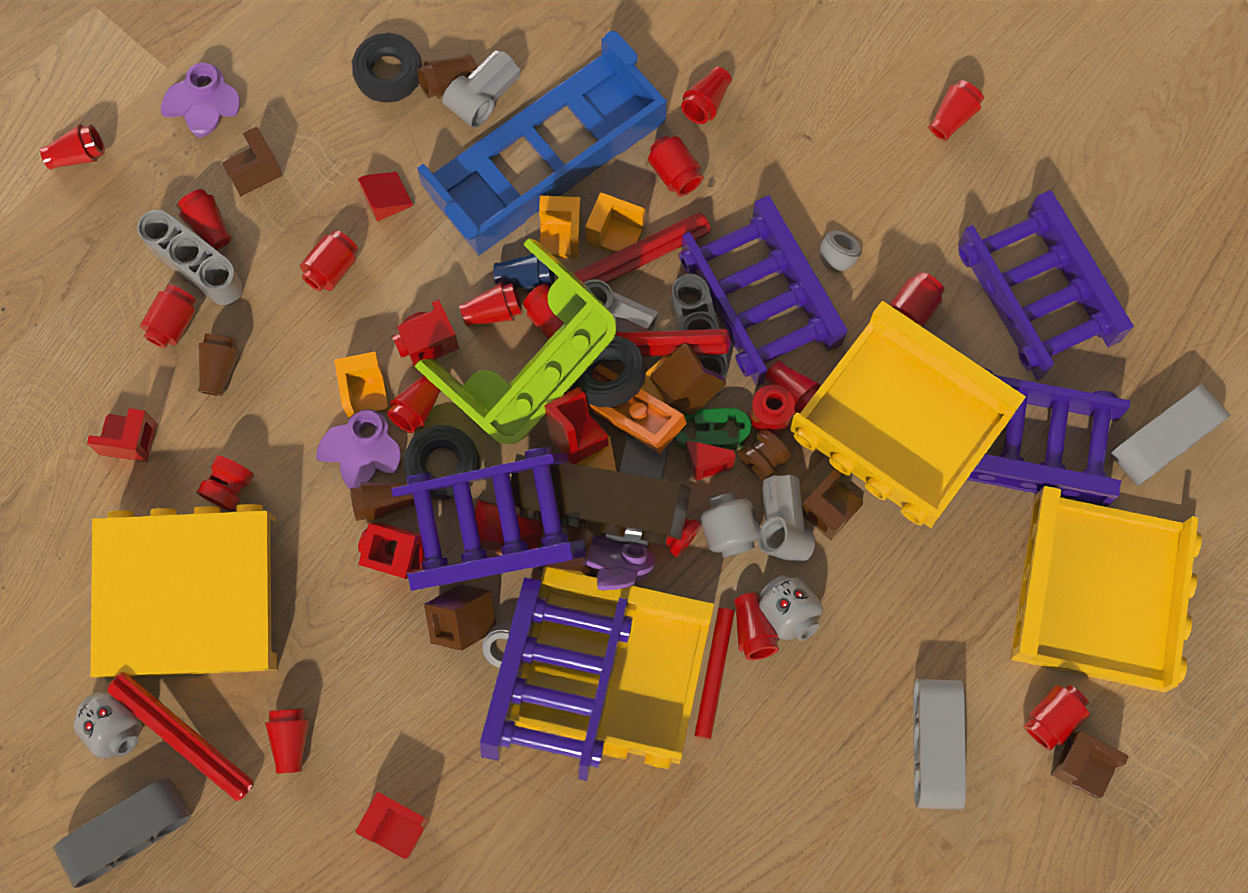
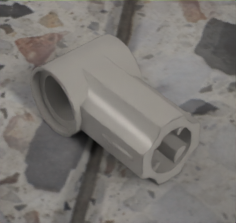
(475, 96)
(628, 313)
(784, 529)

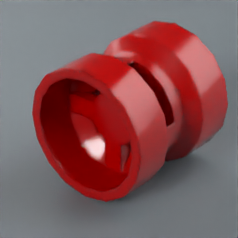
(225, 483)

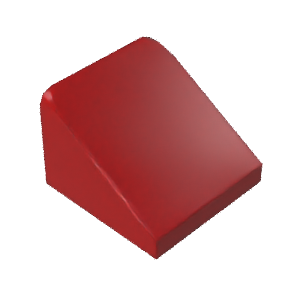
(384, 194)
(708, 460)

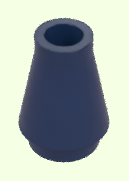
(524, 272)

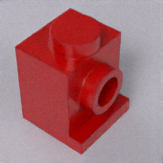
(426, 335)
(376, 550)

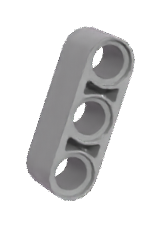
(180, 243)
(1169, 435)
(939, 744)

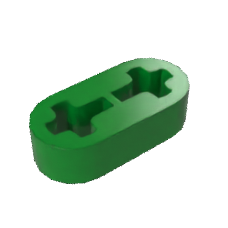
(716, 419)

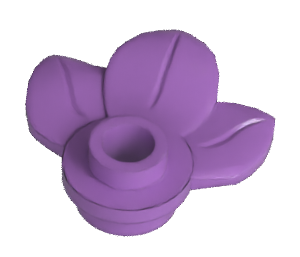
(201, 104)
(358, 454)
(619, 563)

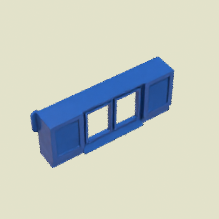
(605, 96)

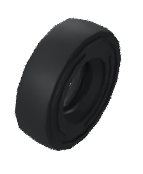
(386, 89)
(622, 388)
(441, 437)

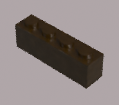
(608, 499)

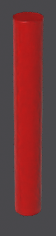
(714, 673)

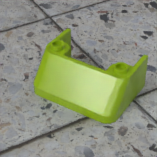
(514, 409)

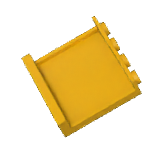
(906, 415)
(181, 592)
(1106, 592)
(651, 675)

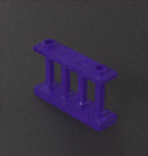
(1066, 253)
(784, 258)
(1087, 486)
(515, 552)
(512, 689)

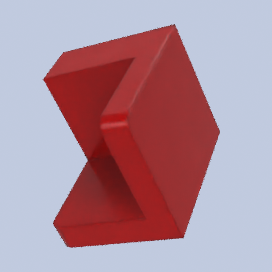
(573, 428)
(125, 436)
(392, 826)

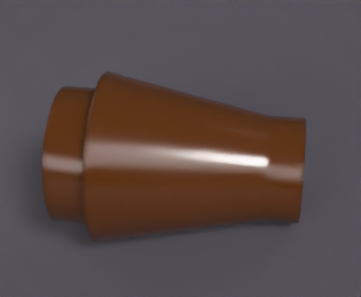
(440, 73)
(216, 363)
(376, 500)

